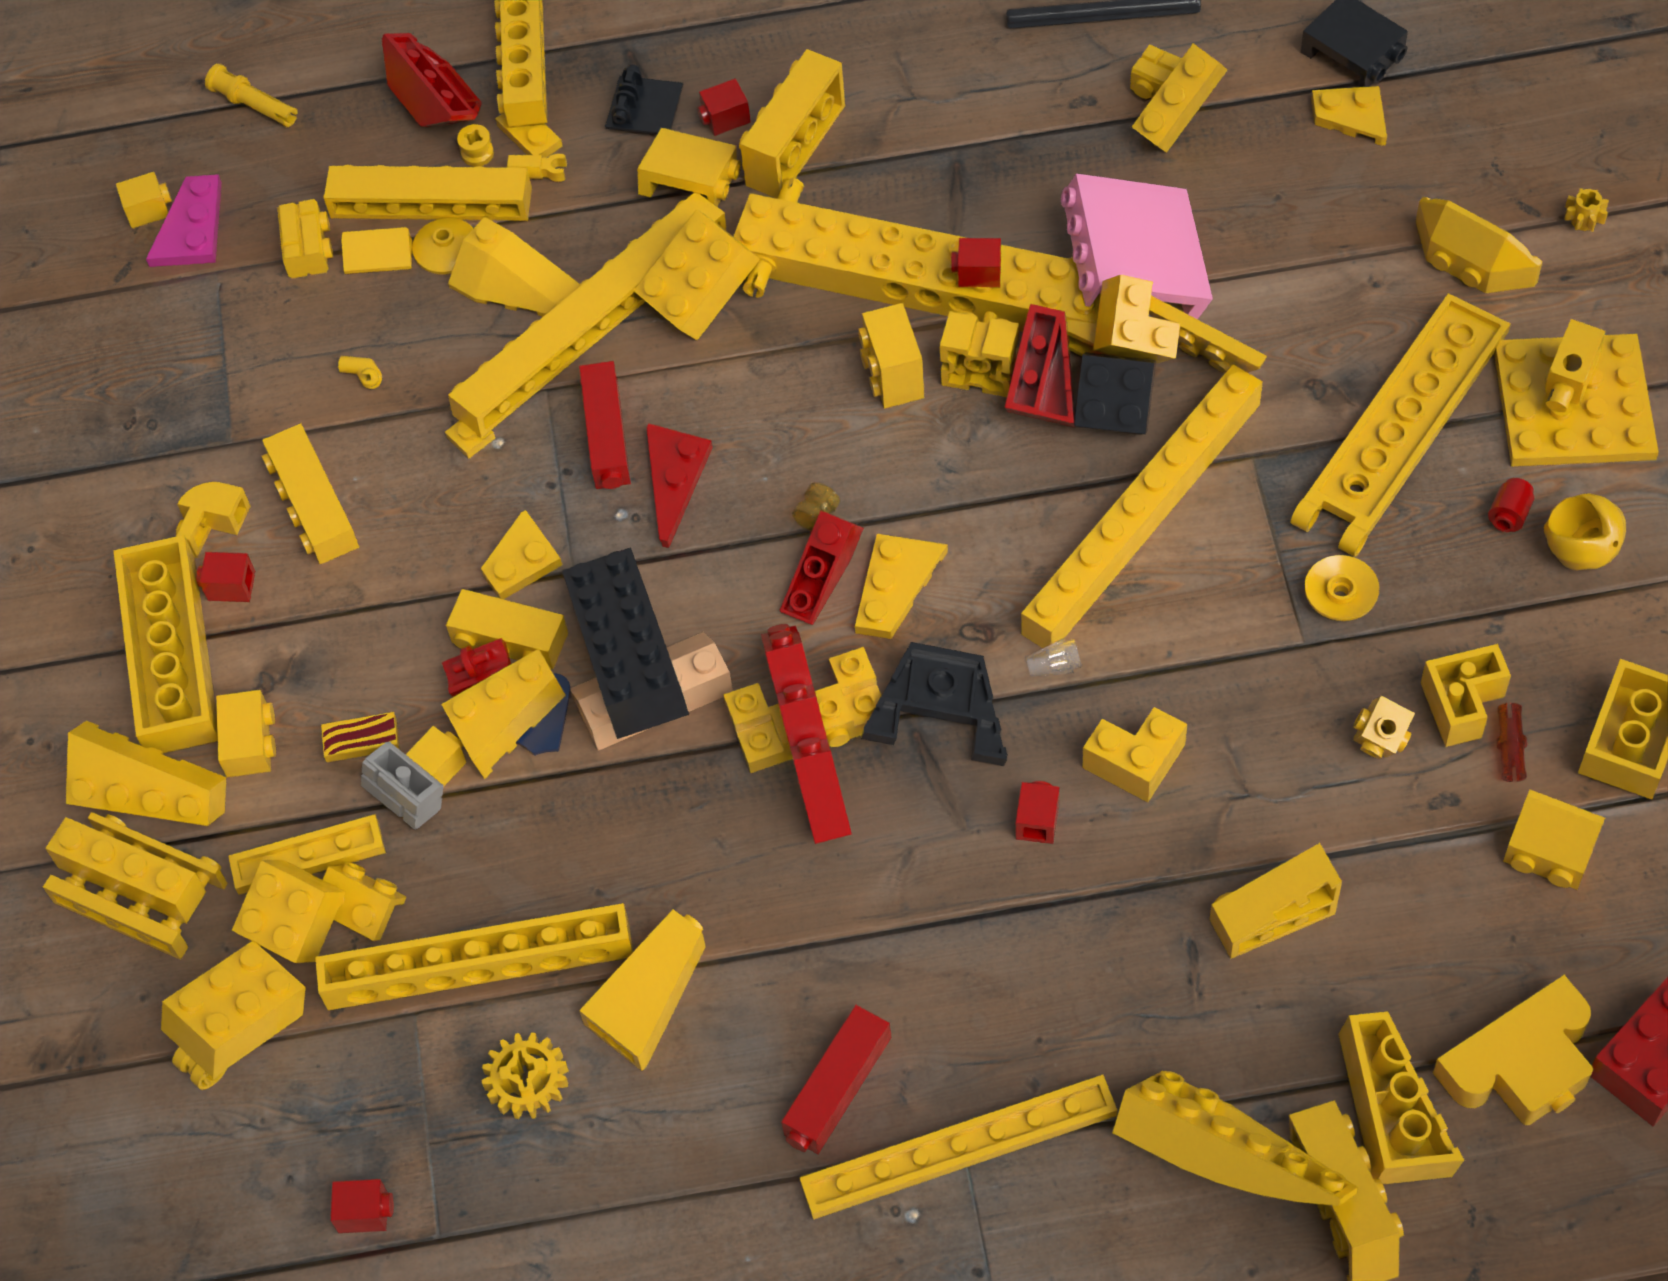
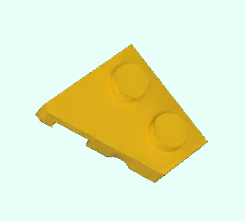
(520, 558)

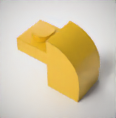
(211, 507)

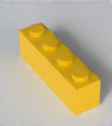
(310, 494)
(126, 870)

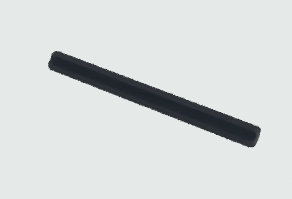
(1097, 12)

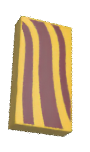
(358, 736)

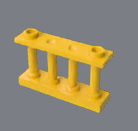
(132, 921)

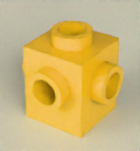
(1394, 723)

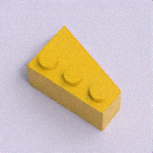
(1277, 902)

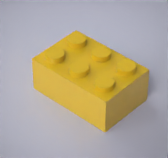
(696, 274)
(1631, 732)
(232, 1008)

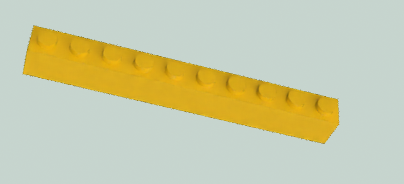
(569, 327)
(1141, 508)

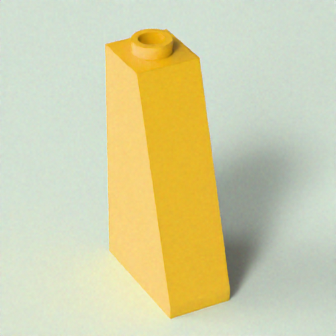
(644, 991)

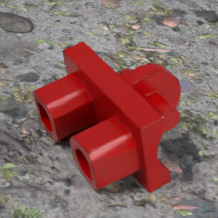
(475, 665)

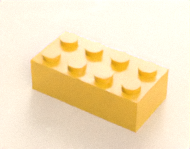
(792, 123)

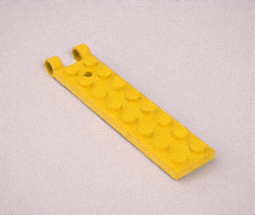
(1403, 420)

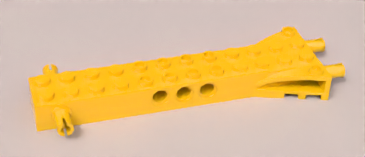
(901, 265)

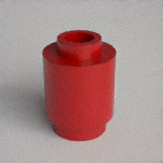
(1511, 505)

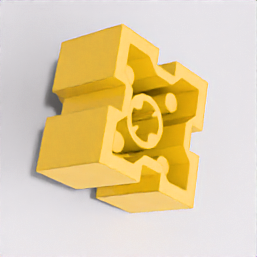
(979, 352)

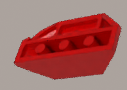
(426, 82)

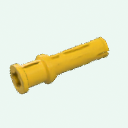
(239, 90)

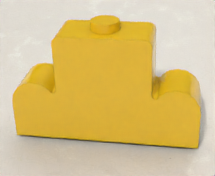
(1524, 1056)

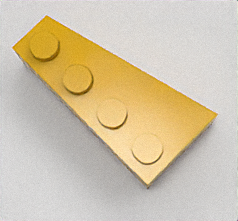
(1362, 1224)

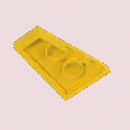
(893, 581)

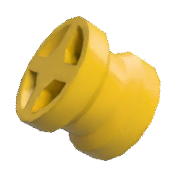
(475, 145)

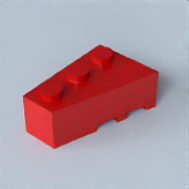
(1042, 370)

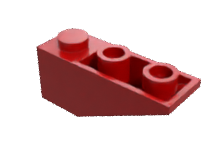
(821, 566)

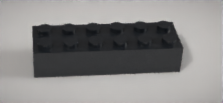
(625, 643)

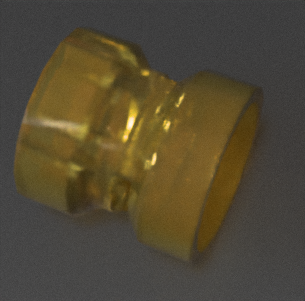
(817, 498)

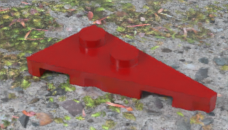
(676, 469)

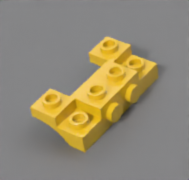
(843, 709)

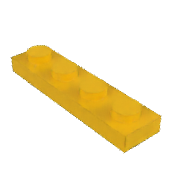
(313, 851)

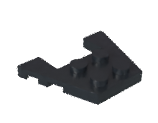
(944, 687)

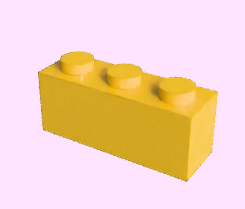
(1179, 98)
(484, 618)

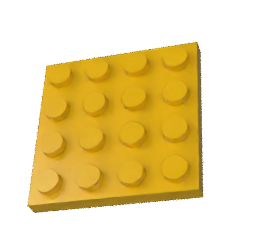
(1606, 425)

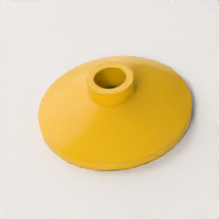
(433, 251)
(1344, 575)

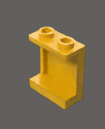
(689, 165)

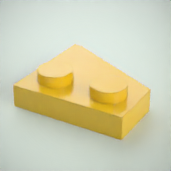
(1351, 111)

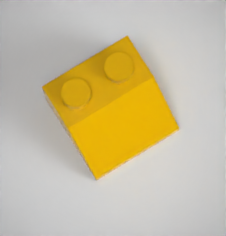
(1553, 840)

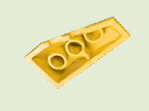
(507, 271)

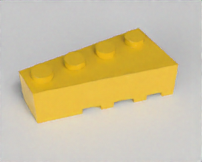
(128, 778)
(1392, 1105)

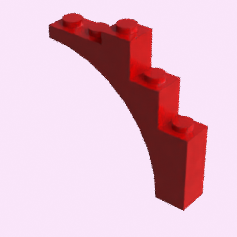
(806, 733)

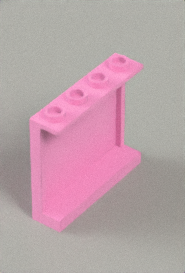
(1138, 234)

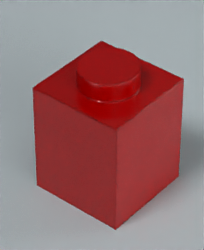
(723, 107)
(978, 262)
(226, 576)
(1037, 812)
(360, 1206)

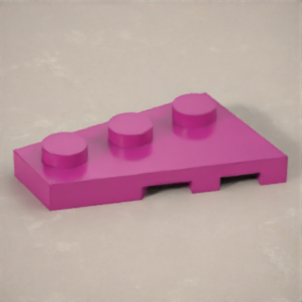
(190, 226)

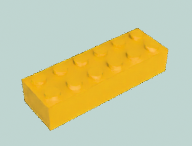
(166, 645)

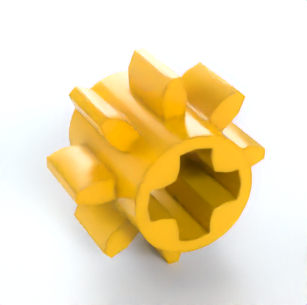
(1586, 209)

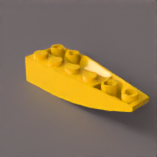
(1222, 1143)

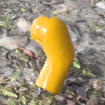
(365, 369)

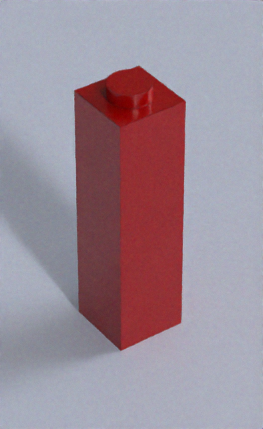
(604, 425)
(836, 1080)

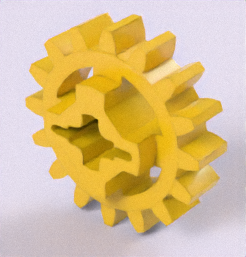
(510, 1077)

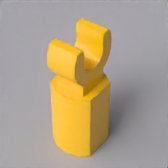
(540, 167)

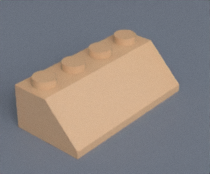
(700, 675)

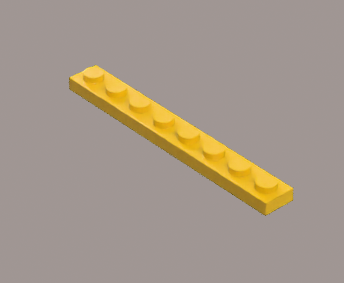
(958, 1146)

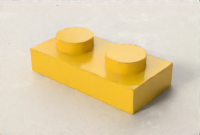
(531, 139)

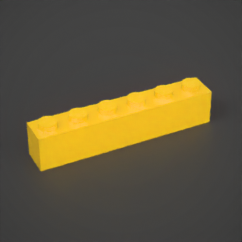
(428, 192)

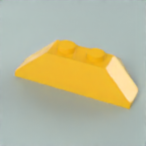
(1474, 248)

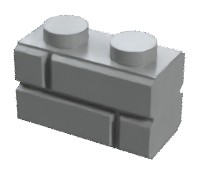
(401, 785)

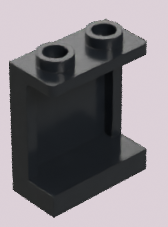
(1356, 39)

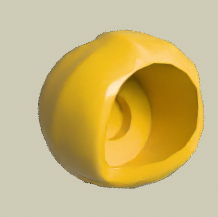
(1585, 531)

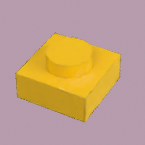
(467, 440)

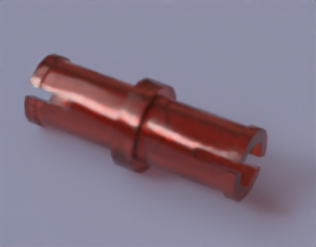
(1512, 742)

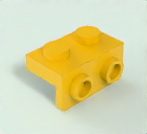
(365, 902)

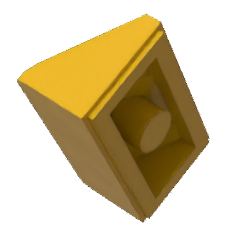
(376, 250)

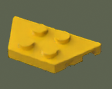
(1207, 341)

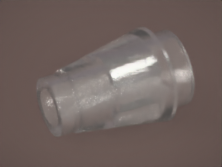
(1054, 659)

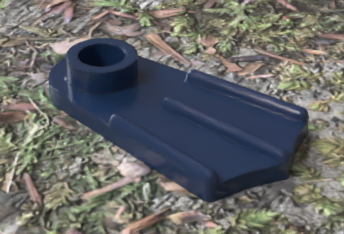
(548, 732)

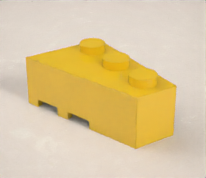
(503, 708)

